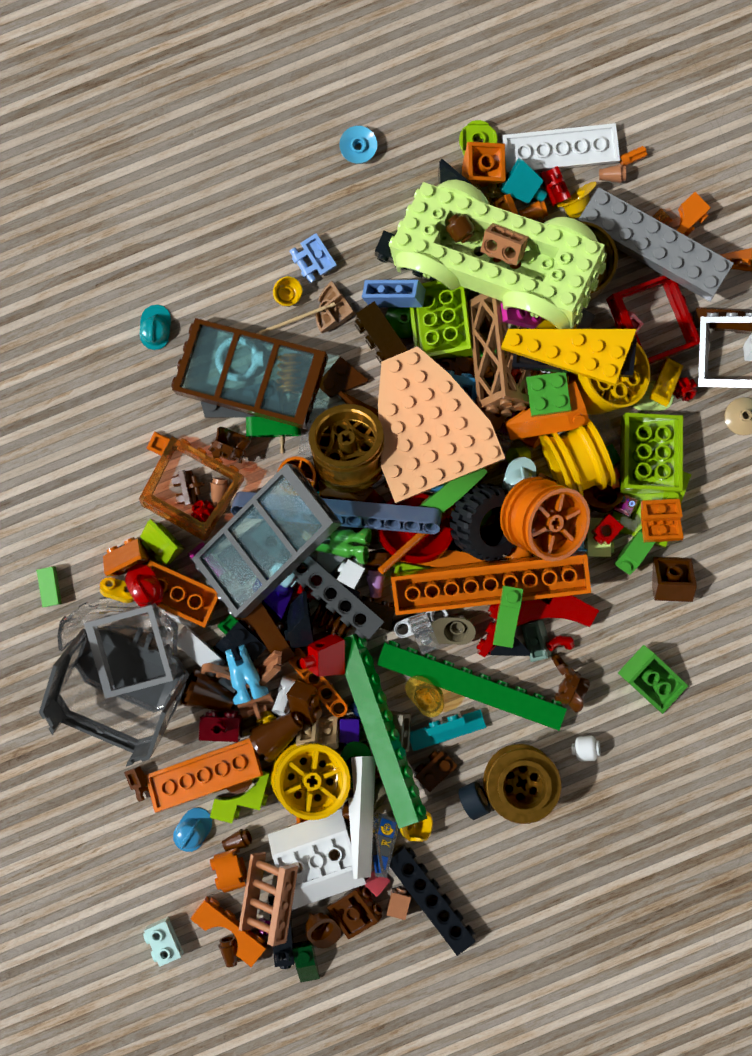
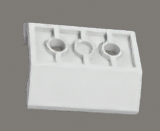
(310, 846)

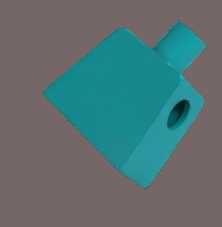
(523, 183)

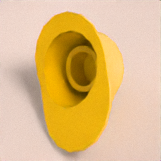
(579, 200)

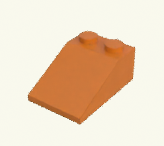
(123, 558)

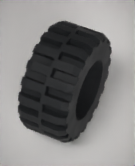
(468, 518)

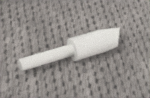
(181, 620)

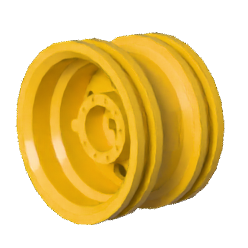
(578, 458)
(331, 796)

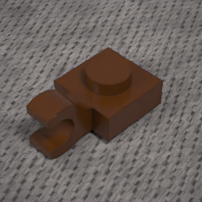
(137, 781)

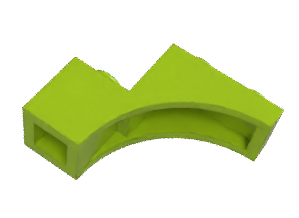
(227, 808)

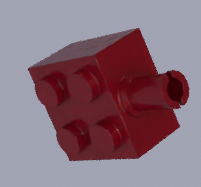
(220, 727)

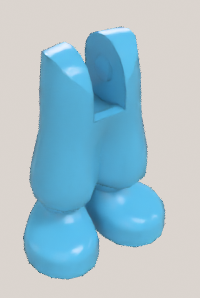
(243, 673)

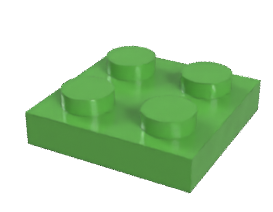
(548, 394)

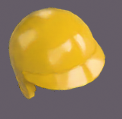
(418, 831)

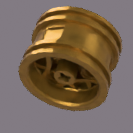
(340, 445)

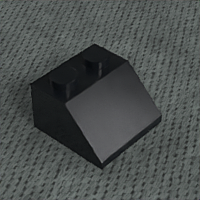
(299, 622)
(238, 636)

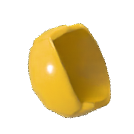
(287, 291)

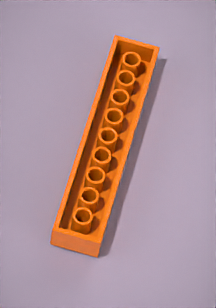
(483, 583)

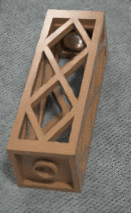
(501, 397)

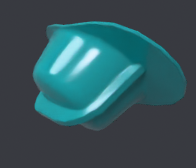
(155, 327)

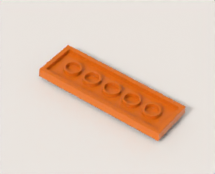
(203, 775)

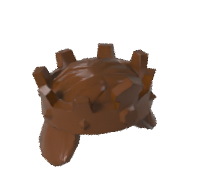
(229, 445)
(572, 690)

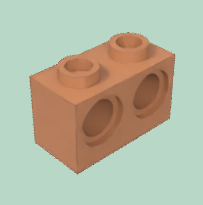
(505, 241)

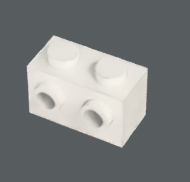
(350, 572)

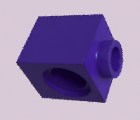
(349, 730)

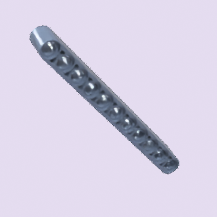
(372, 515)

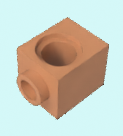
(398, 903)

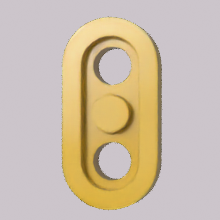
(116, 591)

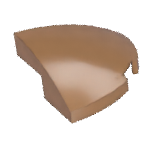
(333, 315)

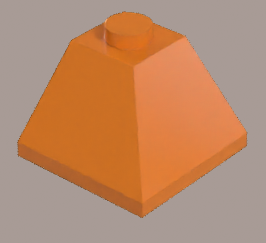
(484, 163)

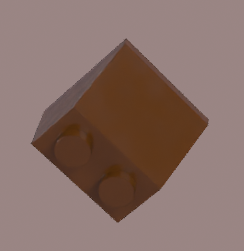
(673, 579)

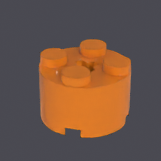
(229, 870)

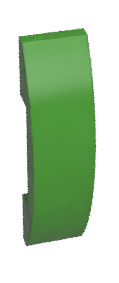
(453, 491)

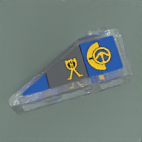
(383, 842)

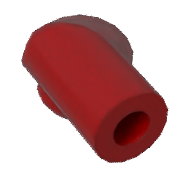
(567, 641)

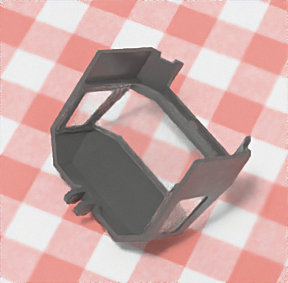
(127, 720)

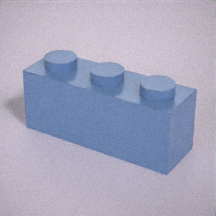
(394, 293)

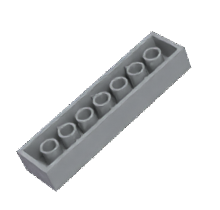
(658, 245)

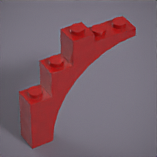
(558, 607)

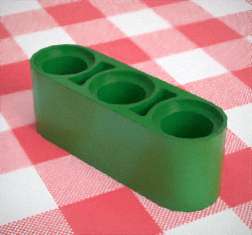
(264, 427)

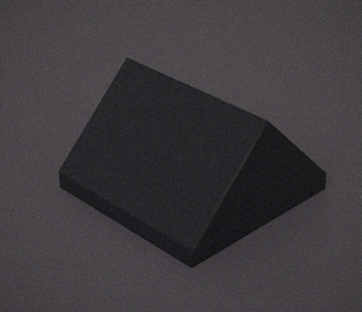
(517, 650)

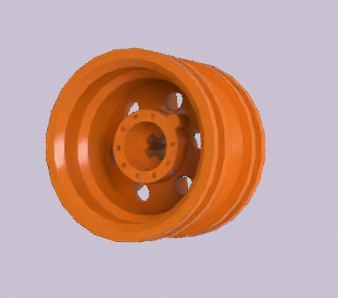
(549, 512)

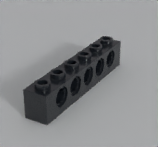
(458, 942)

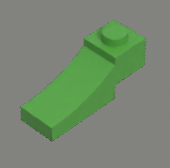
(507, 616)

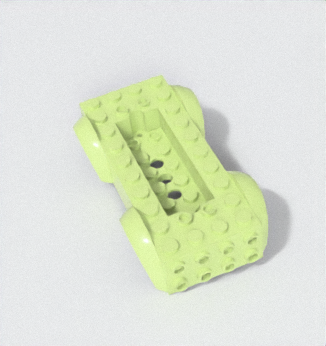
(553, 275)

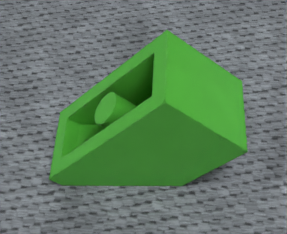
(633, 553)

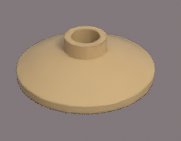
(734, 416)

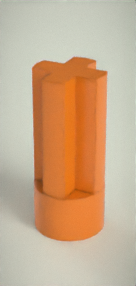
(633, 156)

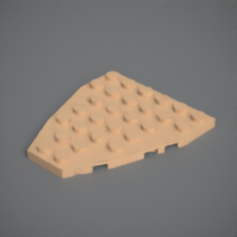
(429, 427)

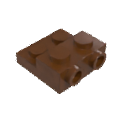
(355, 911)

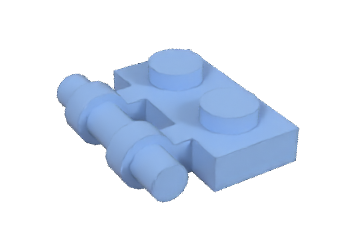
(318, 255)

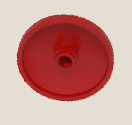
(425, 551)

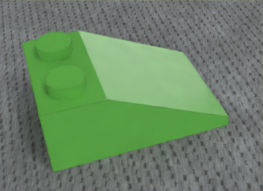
(653, 679)

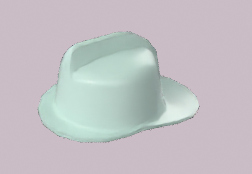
(517, 470)

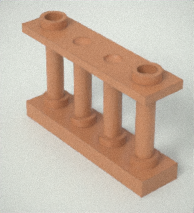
(283, 899)

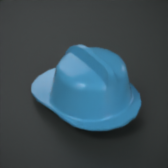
(192, 829)

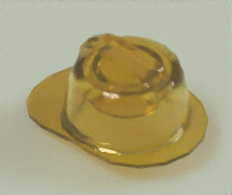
(426, 696)

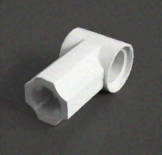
(281, 704)

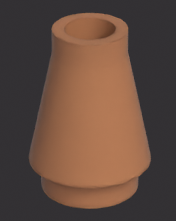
(614, 173)
(218, 489)

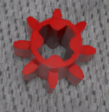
(685, 389)
(202, 510)

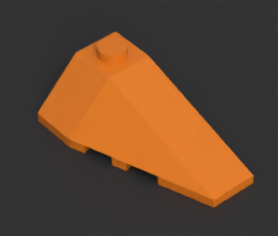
(525, 426)

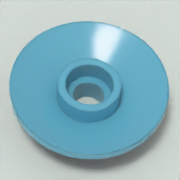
(354, 136)

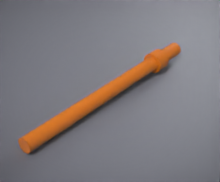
(409, 545)

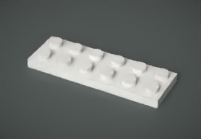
(563, 147)

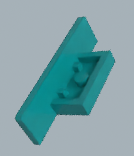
(446, 730)

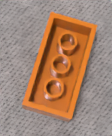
(185, 595)

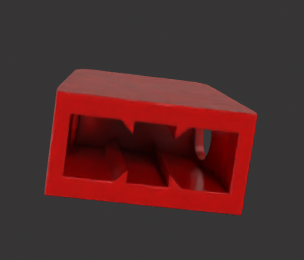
(325, 656)

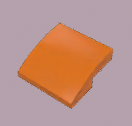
(661, 520)

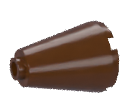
(207, 693)
(276, 735)

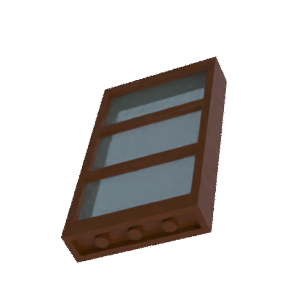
(250, 373)

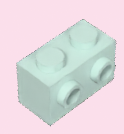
(163, 942)

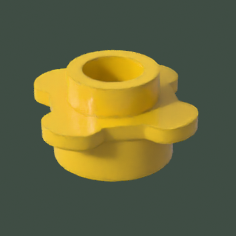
(266, 716)

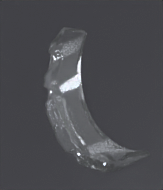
(74, 623)

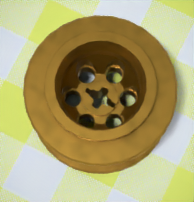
(532, 806)

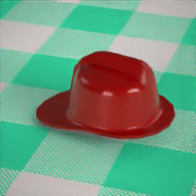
(144, 585)

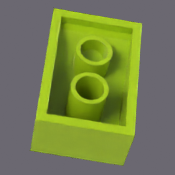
(161, 541)

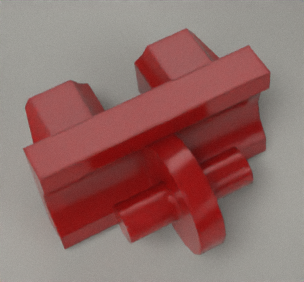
(555, 185)

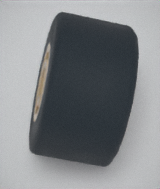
(474, 800)

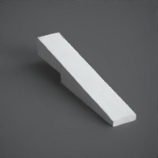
(361, 814)

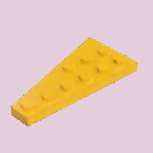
(585, 352)

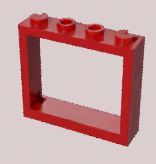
(678, 306)

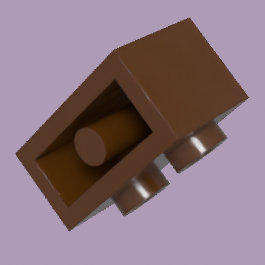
(305, 700)

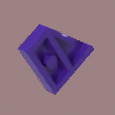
(278, 600)

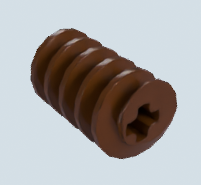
(330, 620)

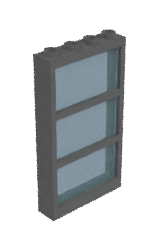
(266, 541)

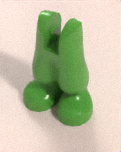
(342, 541)

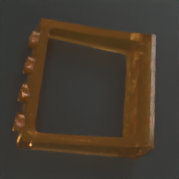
(179, 518)

